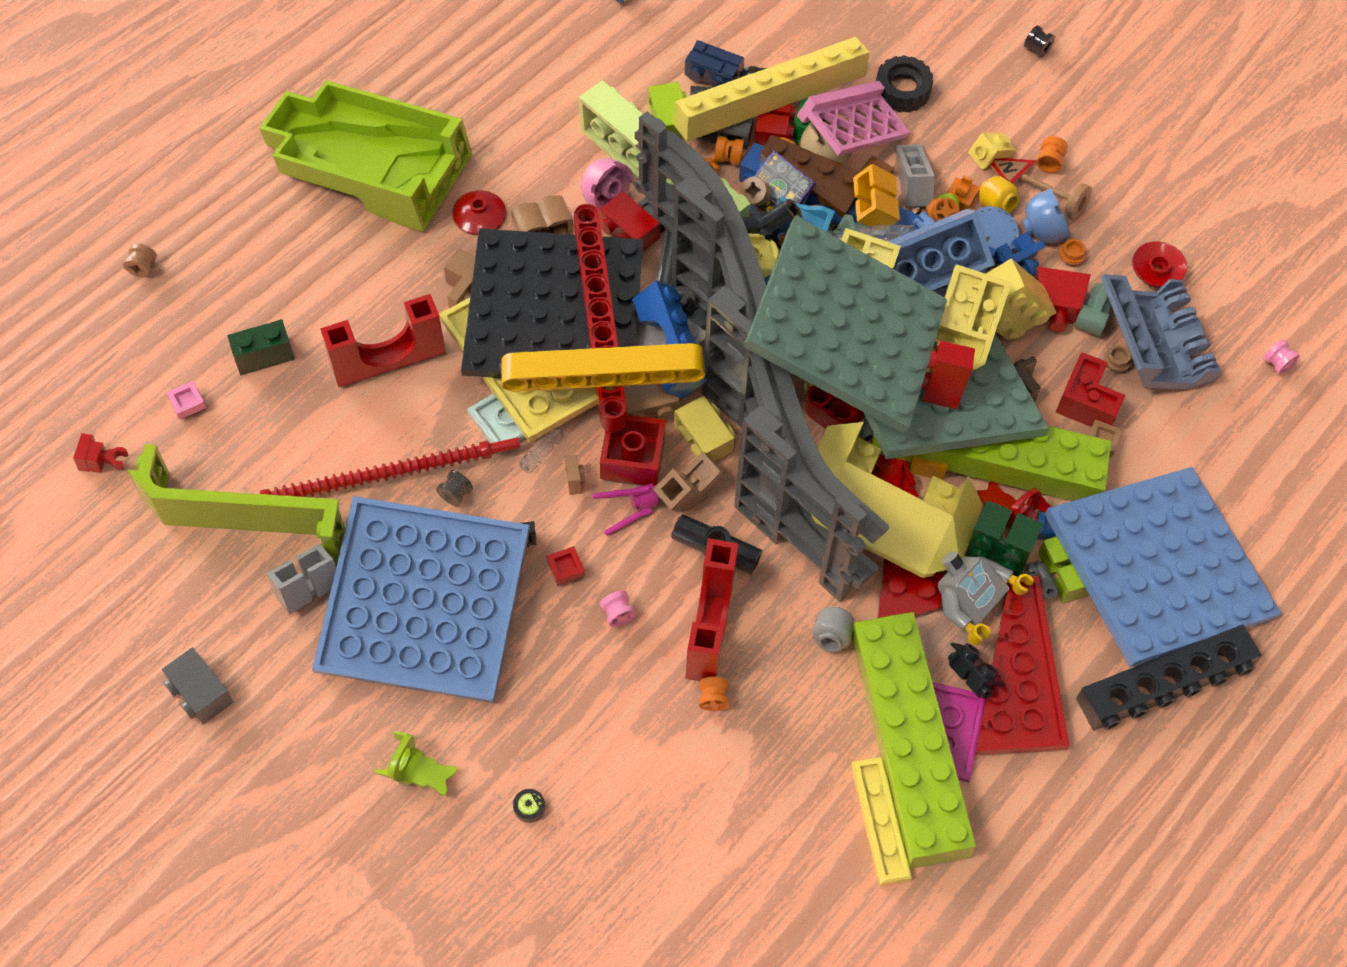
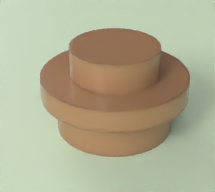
(1118, 358)

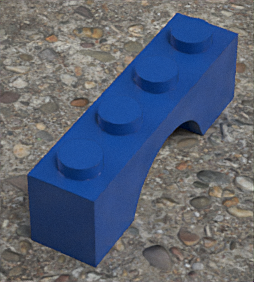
(661, 308)

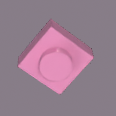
(186, 400)

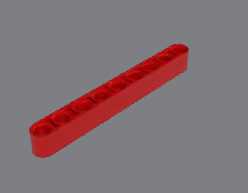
(588, 231)

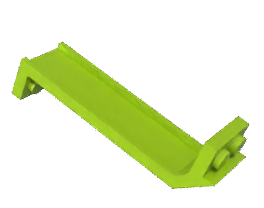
(234, 509)

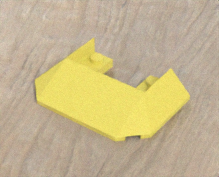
(972, 299)
(918, 529)

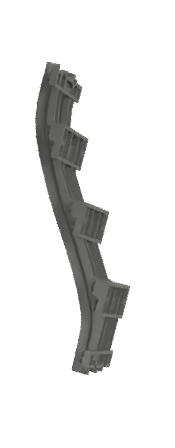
(779, 464)

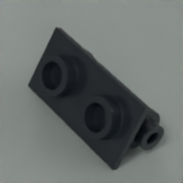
(968, 661)

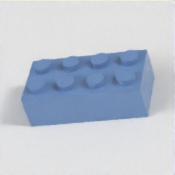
(935, 249)

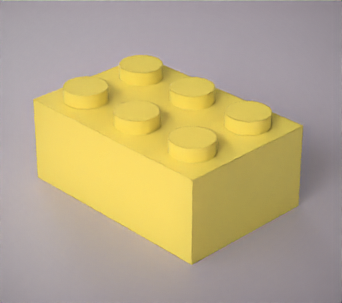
(1025, 303)

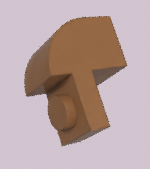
(459, 275)
(689, 488)

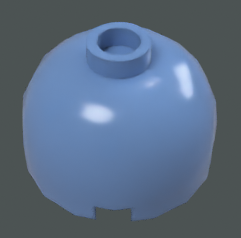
(1045, 218)

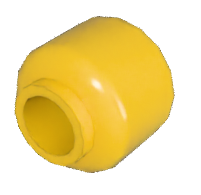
(999, 193)

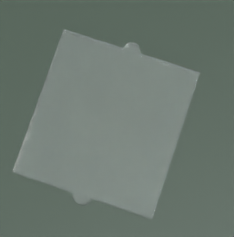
(938, 633)

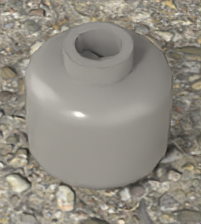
(833, 629)

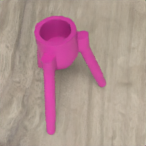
(641, 497)

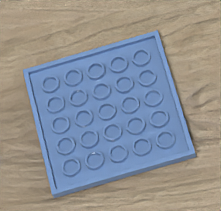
(1161, 565)
(422, 599)

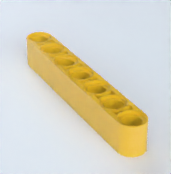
(602, 367)

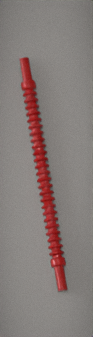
(484, 450)

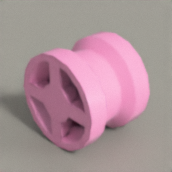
(1281, 356)
(618, 608)

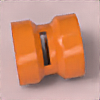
(723, 147)
(1051, 155)

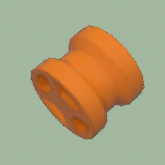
(948, 208)
(714, 694)

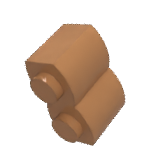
(545, 216)

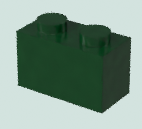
(261, 347)

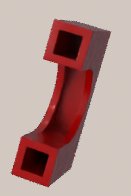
(416, 342)
(713, 608)

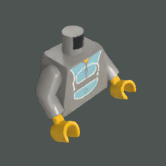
(973, 589)

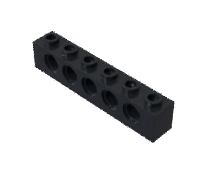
(1233, 644)

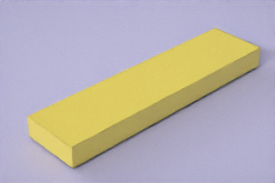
(881, 821)

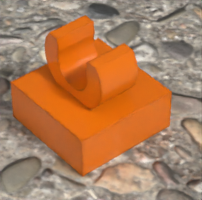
(964, 191)

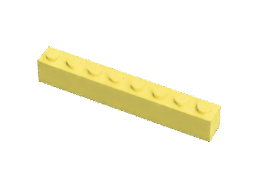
(770, 88)

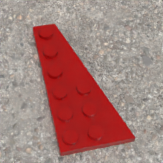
(1029, 709)

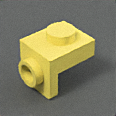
(989, 147)

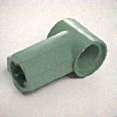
(1095, 312)

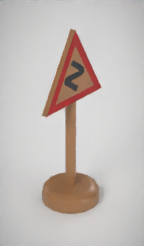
(1015, 169)

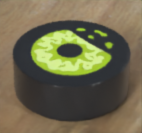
(529, 805)

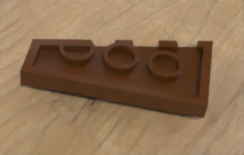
(832, 179)

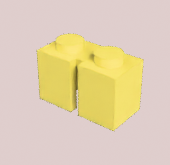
(702, 424)

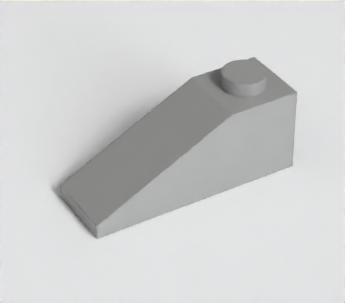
(915, 175)

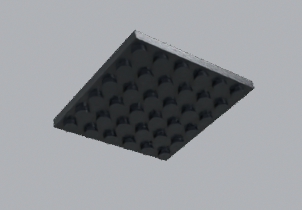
(533, 300)

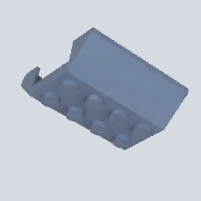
(1162, 340)

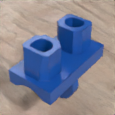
(1026, 249)

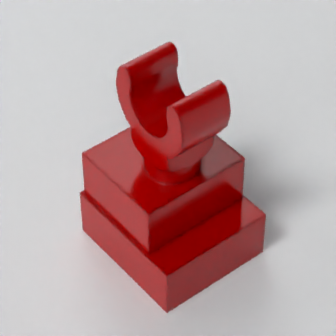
(92, 455)

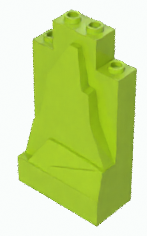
(370, 147)

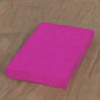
(962, 720)

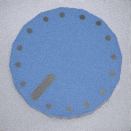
(997, 226)

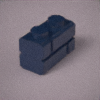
(712, 64)

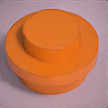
(1073, 252)

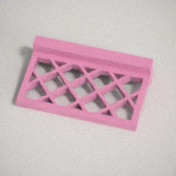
(845, 103)

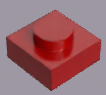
(565, 565)

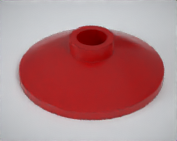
(470, 218)
(1162, 257)

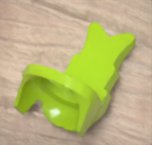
(413, 767)

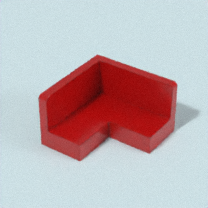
(1084, 396)

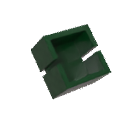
(988, 540)

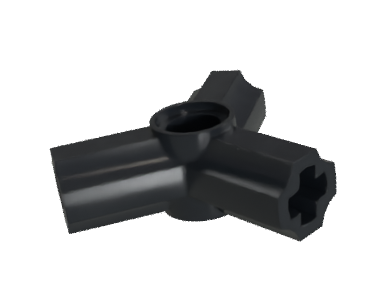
(773, 222)

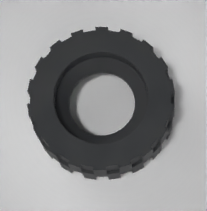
(905, 67)

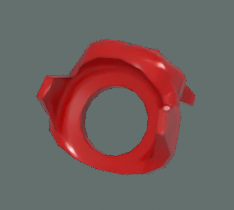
(996, 495)

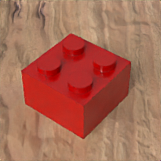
(634, 452)

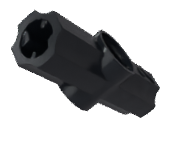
(696, 535)

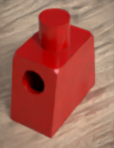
(1066, 293)

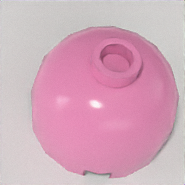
(605, 180)

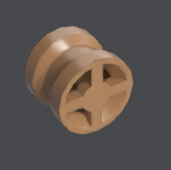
(760, 194)
(139, 260)

